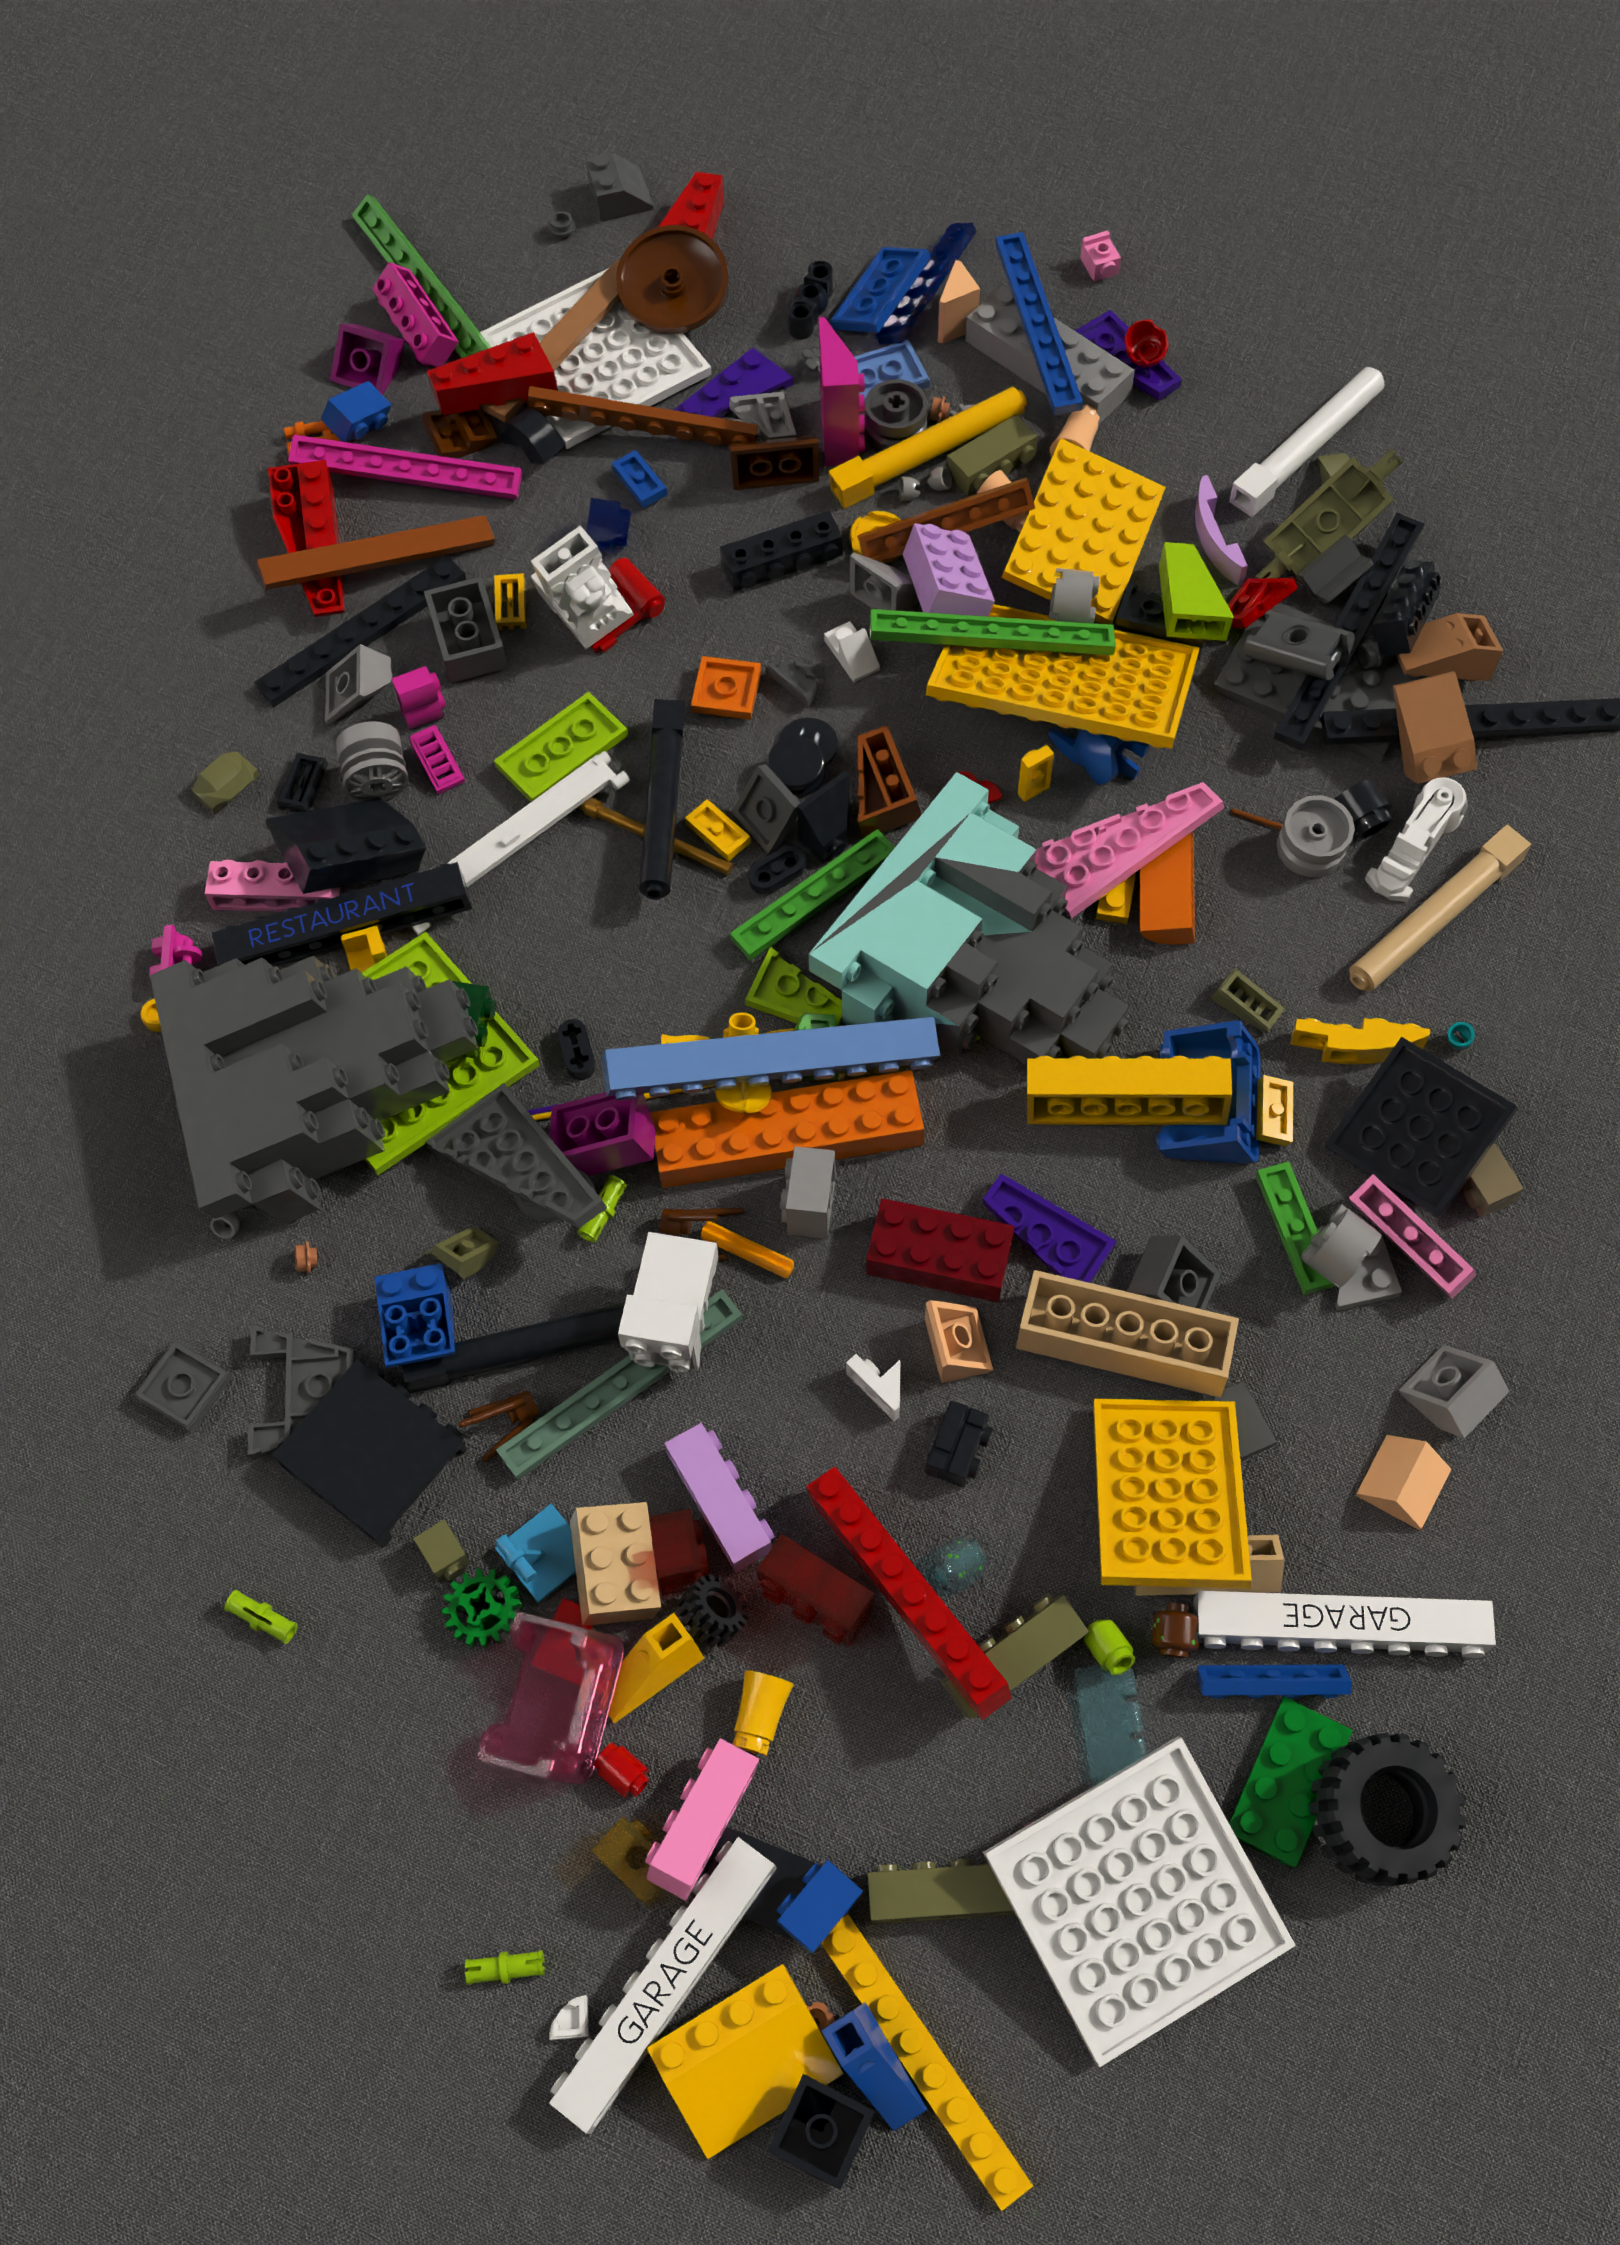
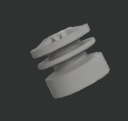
(371, 761)

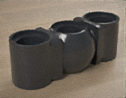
(810, 300)

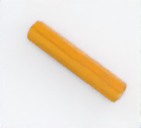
(747, 1249)

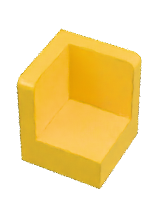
(364, 948)

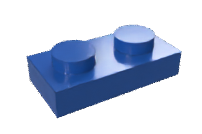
(639, 479)

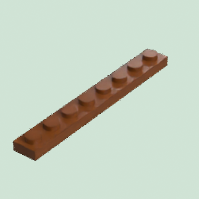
(640, 417)

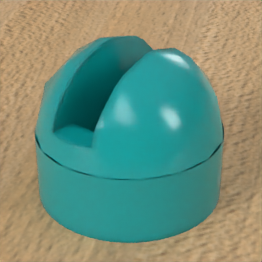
(1465, 1031)

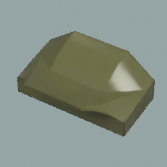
(223, 780)
(466, 1251)

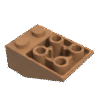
(1454, 644)

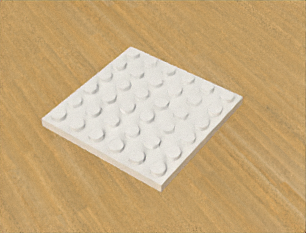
(612, 362)
(1139, 1900)

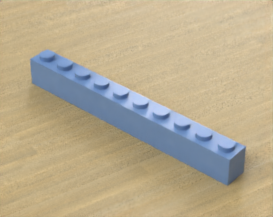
(769, 1057)

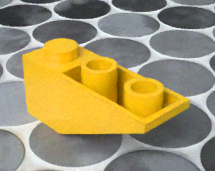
(652, 1665)

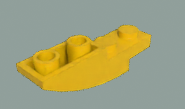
(1355, 1046)

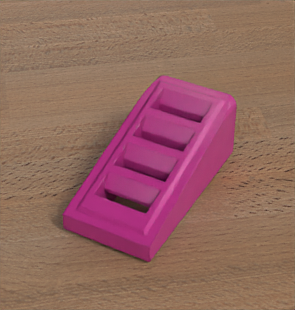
(431, 741)

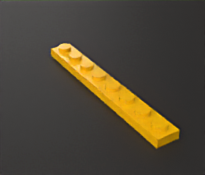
(927, 2065)

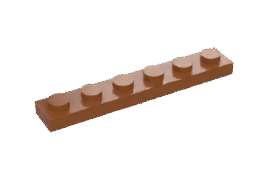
(960, 515)

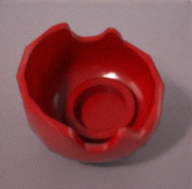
(1146, 343)

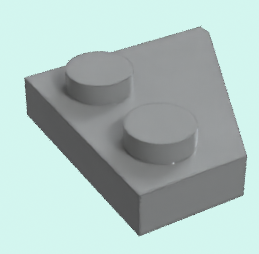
(767, 411)
(1372, 1282)

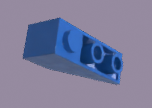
(874, 2066)

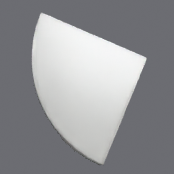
(571, 2020)

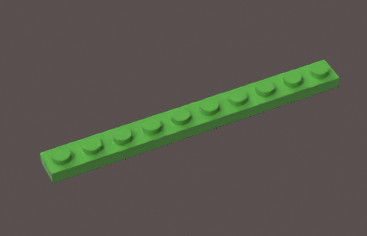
(398, 250)

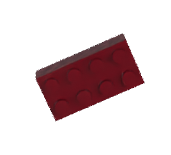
(939, 1250)

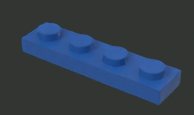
(1283, 1680)

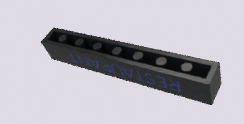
(318, 926)

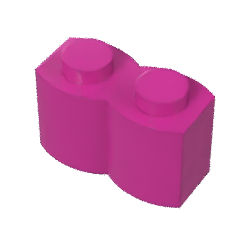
(419, 697)

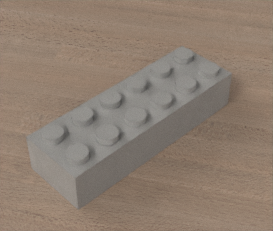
(999, 333)

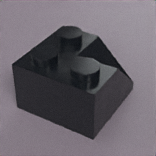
(821, 2131)

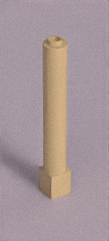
(1492, 864)

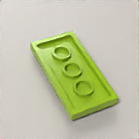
(561, 746)

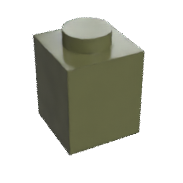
(442, 1551)

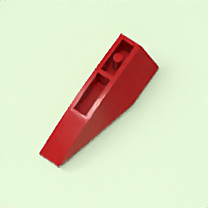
(308, 520)

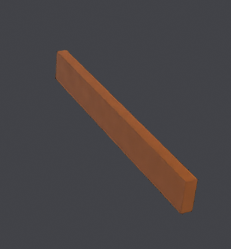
(375, 552)

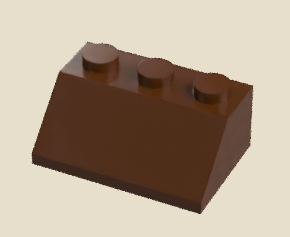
(774, 462)

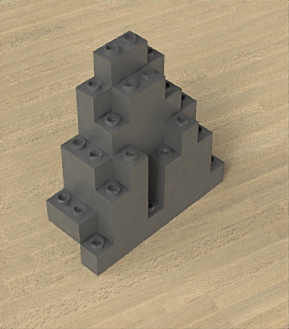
(297, 1070)

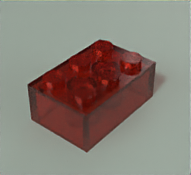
(815, 1591)

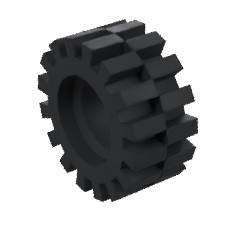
(703, 1621)

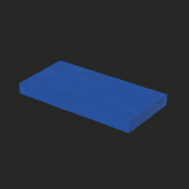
(880, 289)

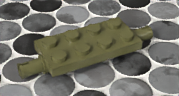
(1336, 509)

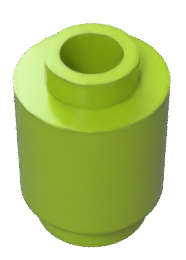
(1109, 1647)

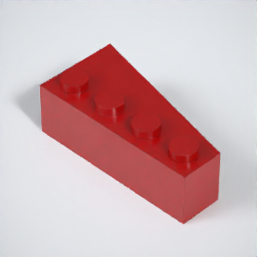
(698, 204)
(492, 376)

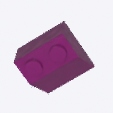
(366, 356)

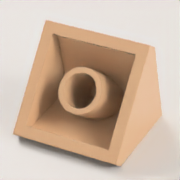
(956, 303)
(957, 1340)
(1405, 1479)

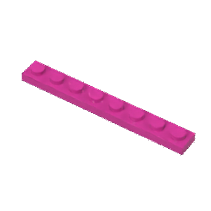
(408, 467)

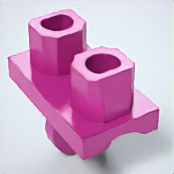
(173, 949)

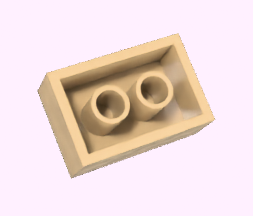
(614, 1563)

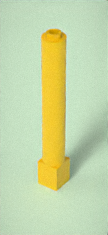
(858, 477)

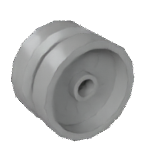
(1315, 836)

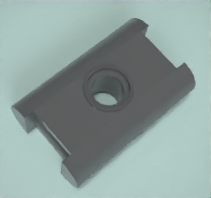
(1299, 644)

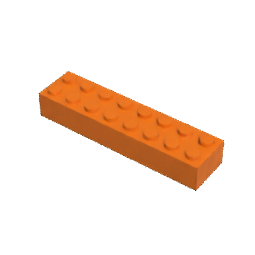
(841, 1116)

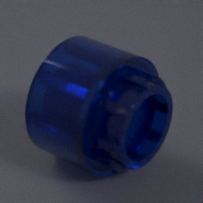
(608, 524)

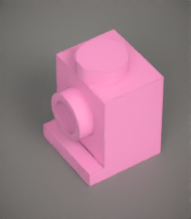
(1100, 256)

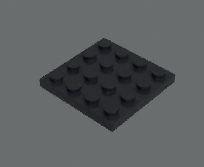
(1421, 1127)

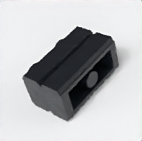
(958, 1443)

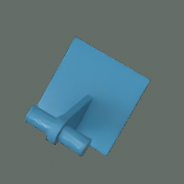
(540, 1553)

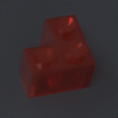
(676, 1552)

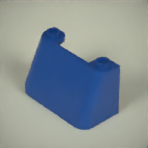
(1217, 1143)

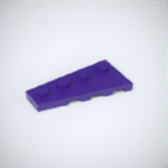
(1109, 333)
(746, 376)

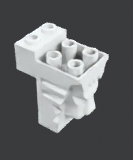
(580, 587)
(668, 1302)

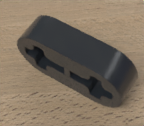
(583, 1048)

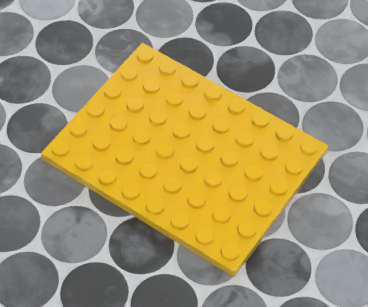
(1121, 695)

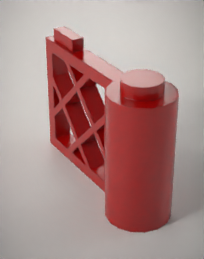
(639, 595)

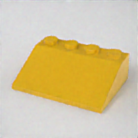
(743, 2060)

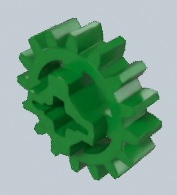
(468, 1602)

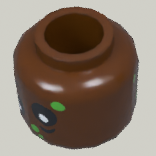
(1175, 1631)

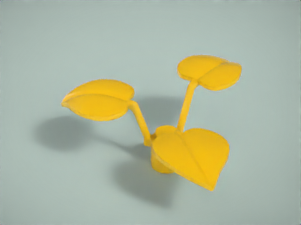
(742, 1097)

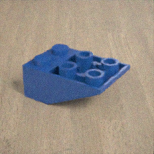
(415, 1315)

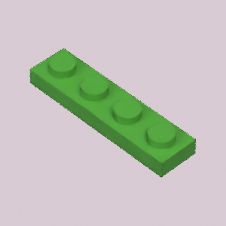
(1292, 1221)

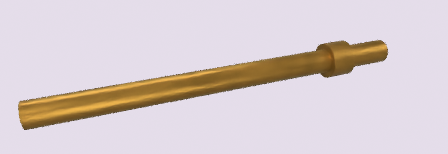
(596, 809)

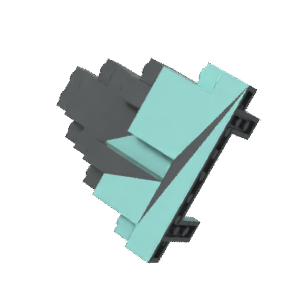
(971, 937)

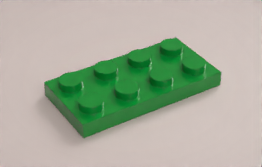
(1276, 1797)

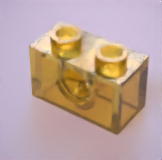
(615, 1851)

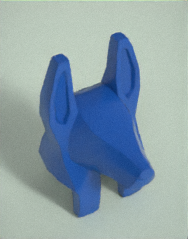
(1100, 754)

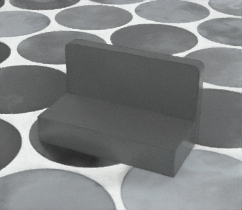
(1334, 570)

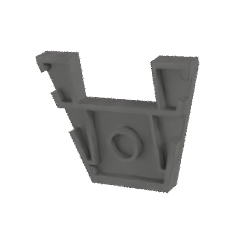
(310, 1373)

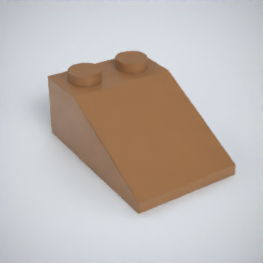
(1434, 728)

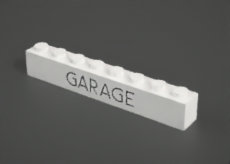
(1345, 1622)
(662, 1986)

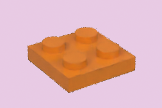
(726, 687)

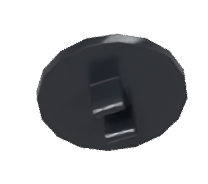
(815, 730)

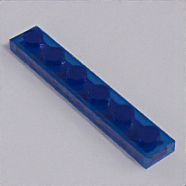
(927, 283)

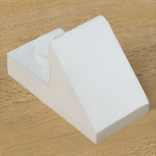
(853, 651)
(883, 1389)

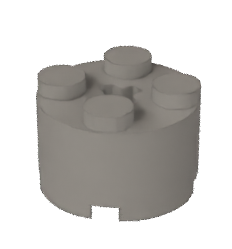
(1073, 596)
(1340, 1246)

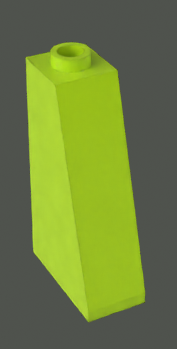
(1190, 596)

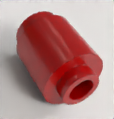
(622, 1770)

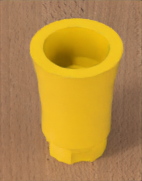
(760, 1711)

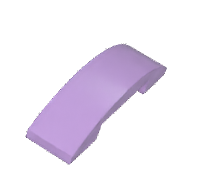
(1226, 558)

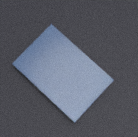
(892, 363)

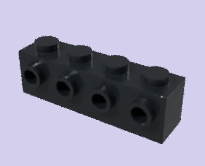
(781, 550)
(1407, 607)

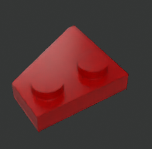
(1257, 598)

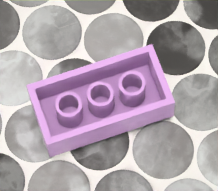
(946, 572)

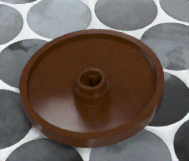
(672, 279)

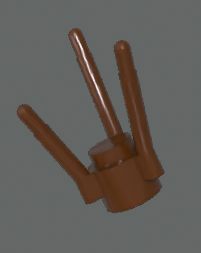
(679, 1221)
(518, 1408)

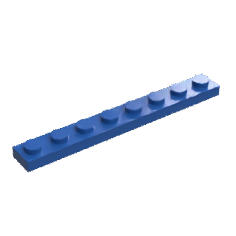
(1039, 324)

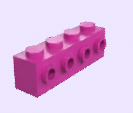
(415, 315)

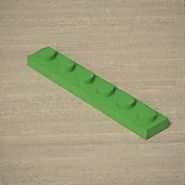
(812, 895)

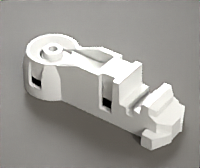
(1419, 837)

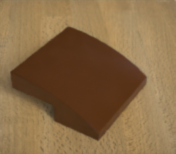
(460, 432)

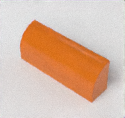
(1169, 895)

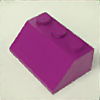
(603, 1132)

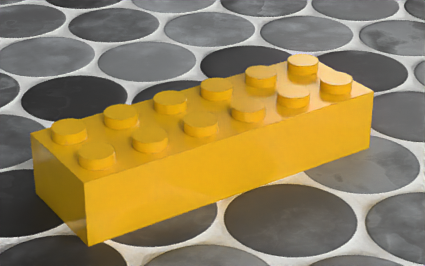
(1128, 1091)

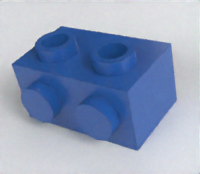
(356, 412)
(818, 1906)

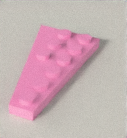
(1117, 847)

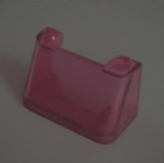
(556, 1701)

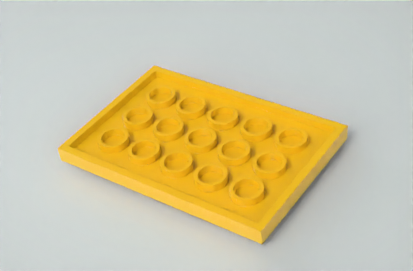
(1086, 520)
(1170, 1494)

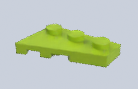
(788, 993)

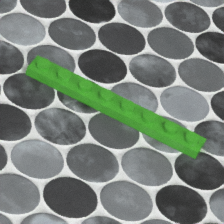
(992, 632)

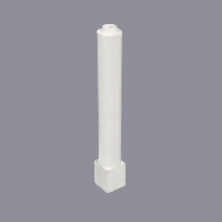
(1260, 481)

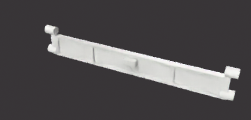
(535, 819)

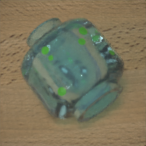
(959, 1563)

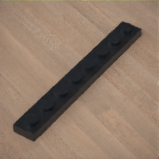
(361, 629)

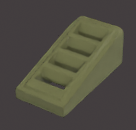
(1231, 1002)

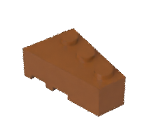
(884, 787)

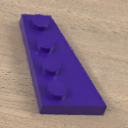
(1050, 1233)

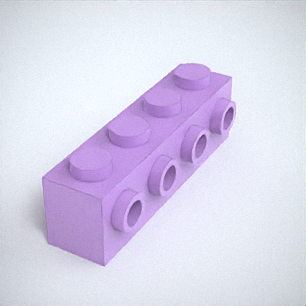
(718, 1496)

